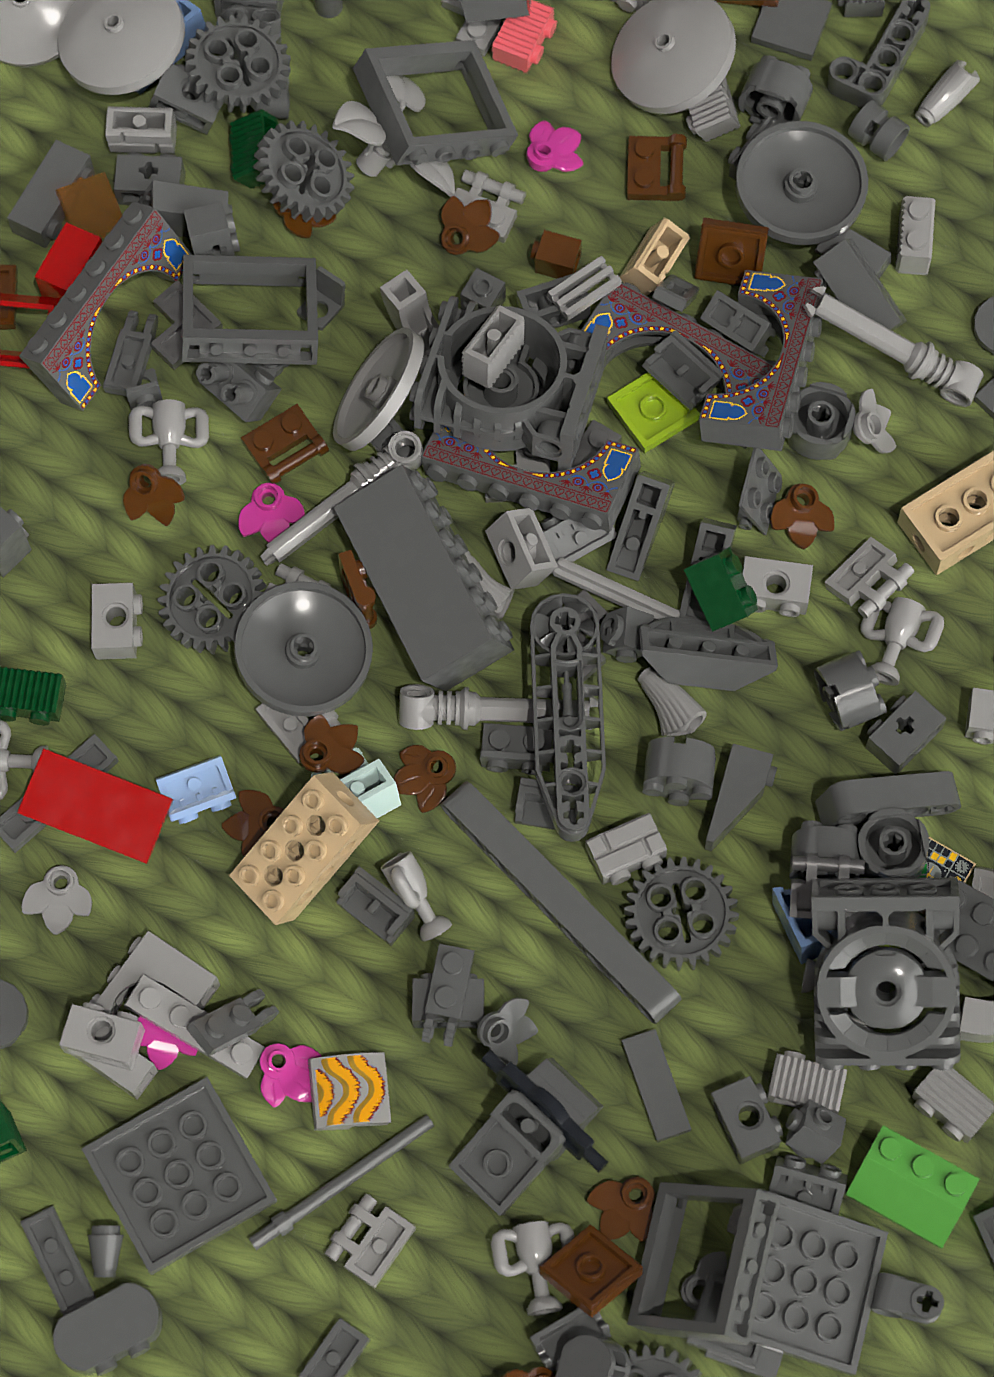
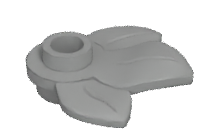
(872, 422)
(57, 904)

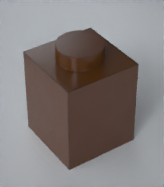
(556, 254)

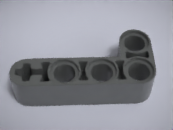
(887, 51)
(918, 794)

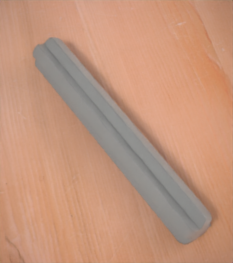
(611, 590)

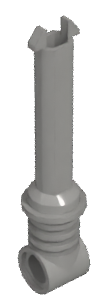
(955, 379)
(325, 513)
(421, 708)

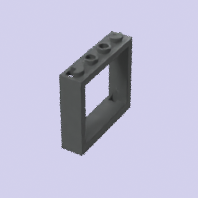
(430, 58)
(248, 344)
(743, 1274)

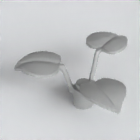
(362, 123)

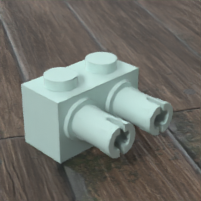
(372, 786)

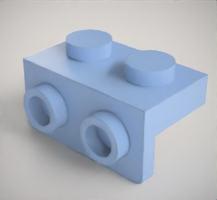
(197, 789)

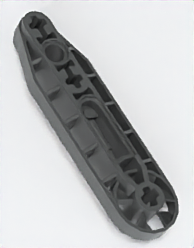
(567, 731)

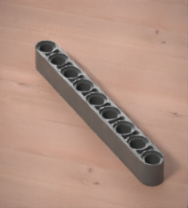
(561, 902)

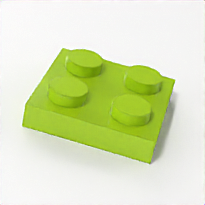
(650, 412)

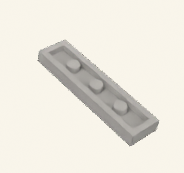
(175, 1015)

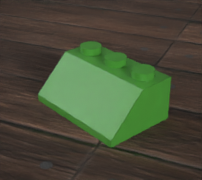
(912, 1187)

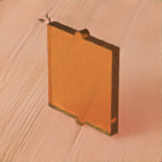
(90, 204)

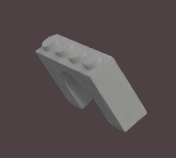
(168, 968)

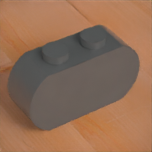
(108, 1330)
(593, 1358)

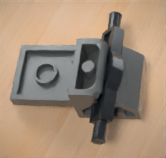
(527, 1131)

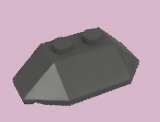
(695, 656)

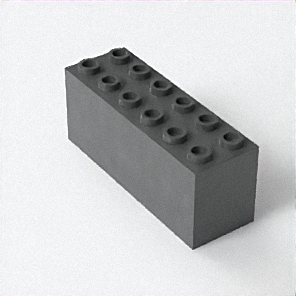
(425, 578)

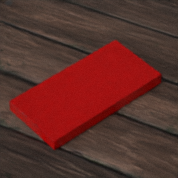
(95, 806)

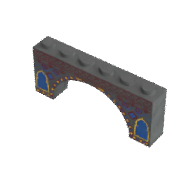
(644, 321)
(62, 344)
(763, 411)
(584, 494)

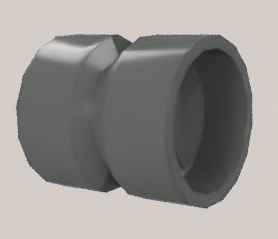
(888, 136)

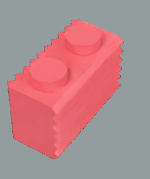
(522, 37)

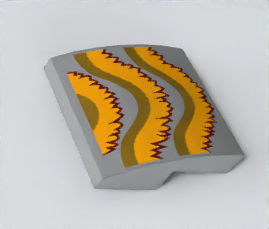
(349, 1091)

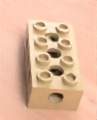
(950, 503)
(304, 848)

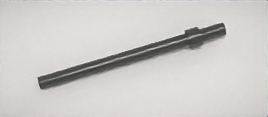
(283, 1222)

